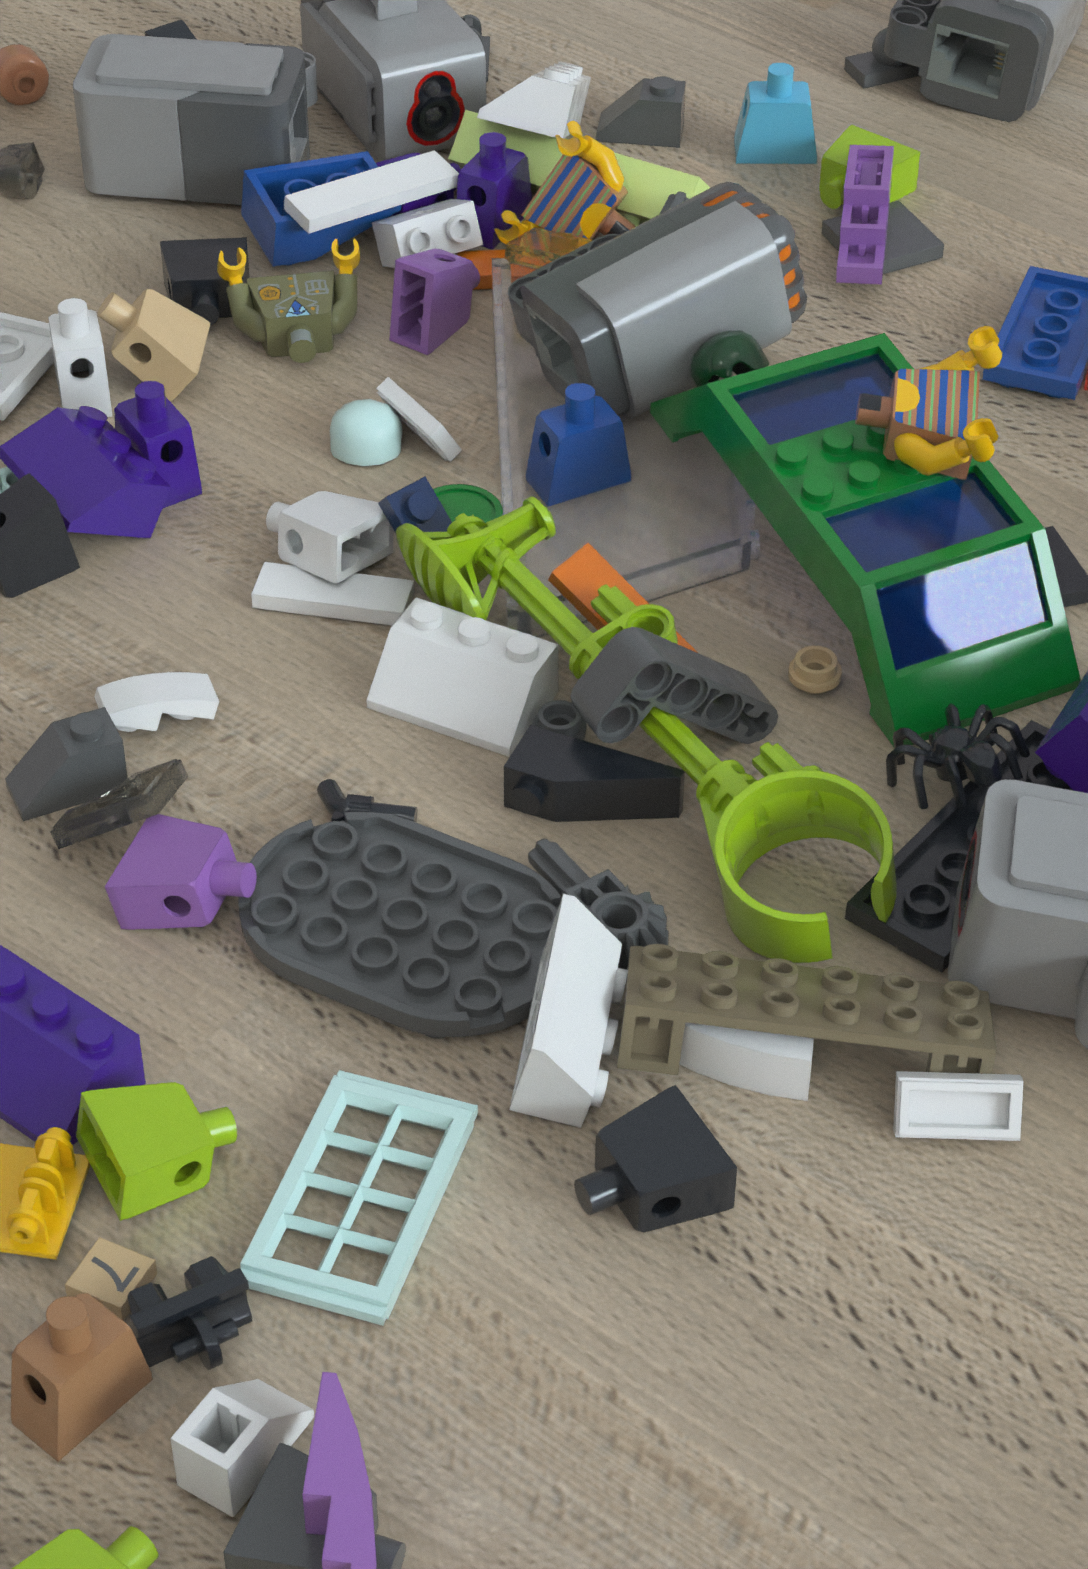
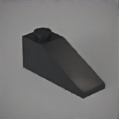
(584, 781)

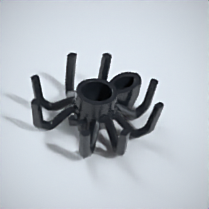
(958, 753)

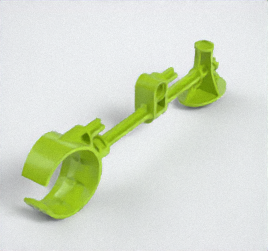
(739, 812)

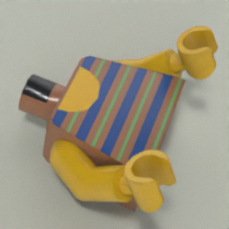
(577, 194)
(934, 411)

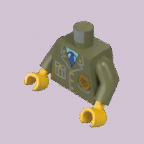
(293, 311)

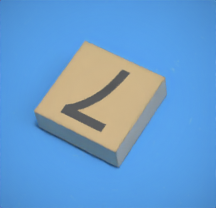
(110, 1274)

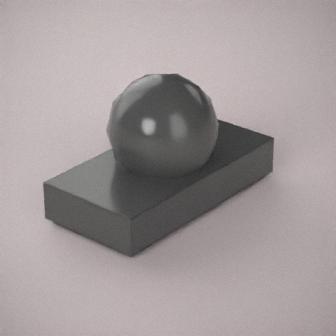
(876, 68)

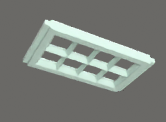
(334, 1292)

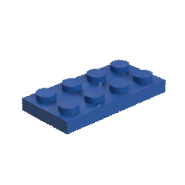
(1045, 335)

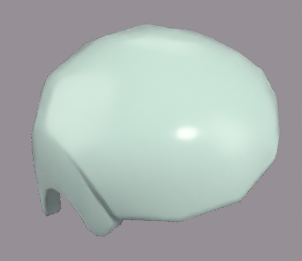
(365, 433)

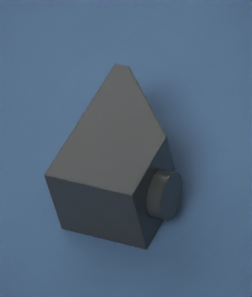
(646, 114)
(68, 765)

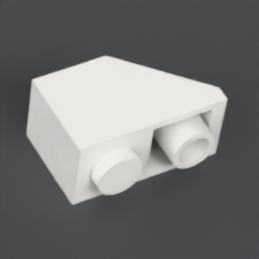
(231, 1440)

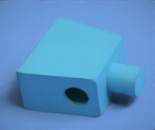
(776, 121)

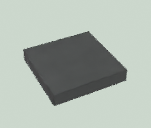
(906, 242)

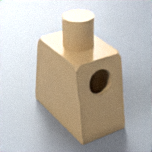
(156, 339)

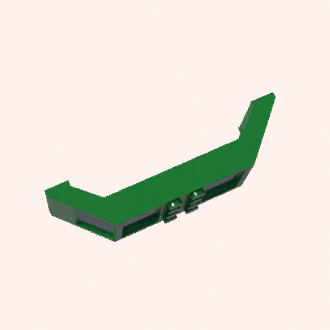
(927, 572)

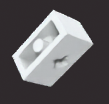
(442, 225)

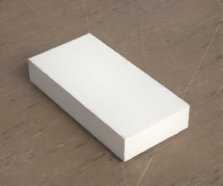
(419, 420)
(958, 1106)

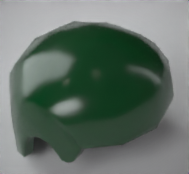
(726, 354)

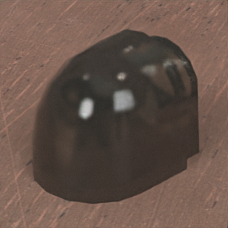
(20, 171)

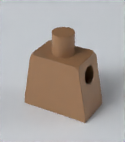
(74, 1373)

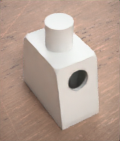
(79, 348)
(331, 534)

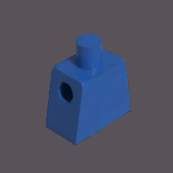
(577, 448)

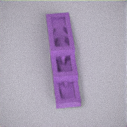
(865, 214)
(337, 1484)

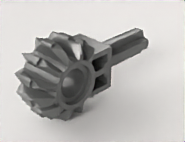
(627, 916)

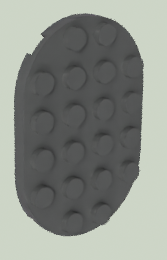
(401, 923)

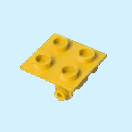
(39, 1193)

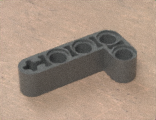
(649, 671)

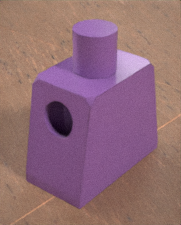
(431, 298)
(176, 875)

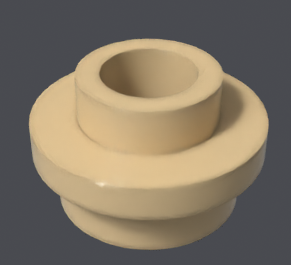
(815, 670)

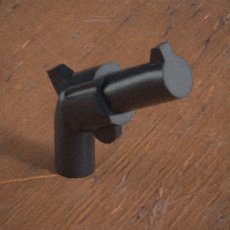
(338, 804)

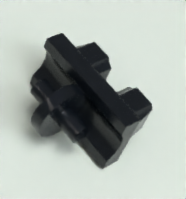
(193, 1319)

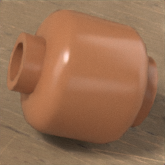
(22, 75)

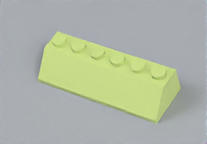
(646, 182)

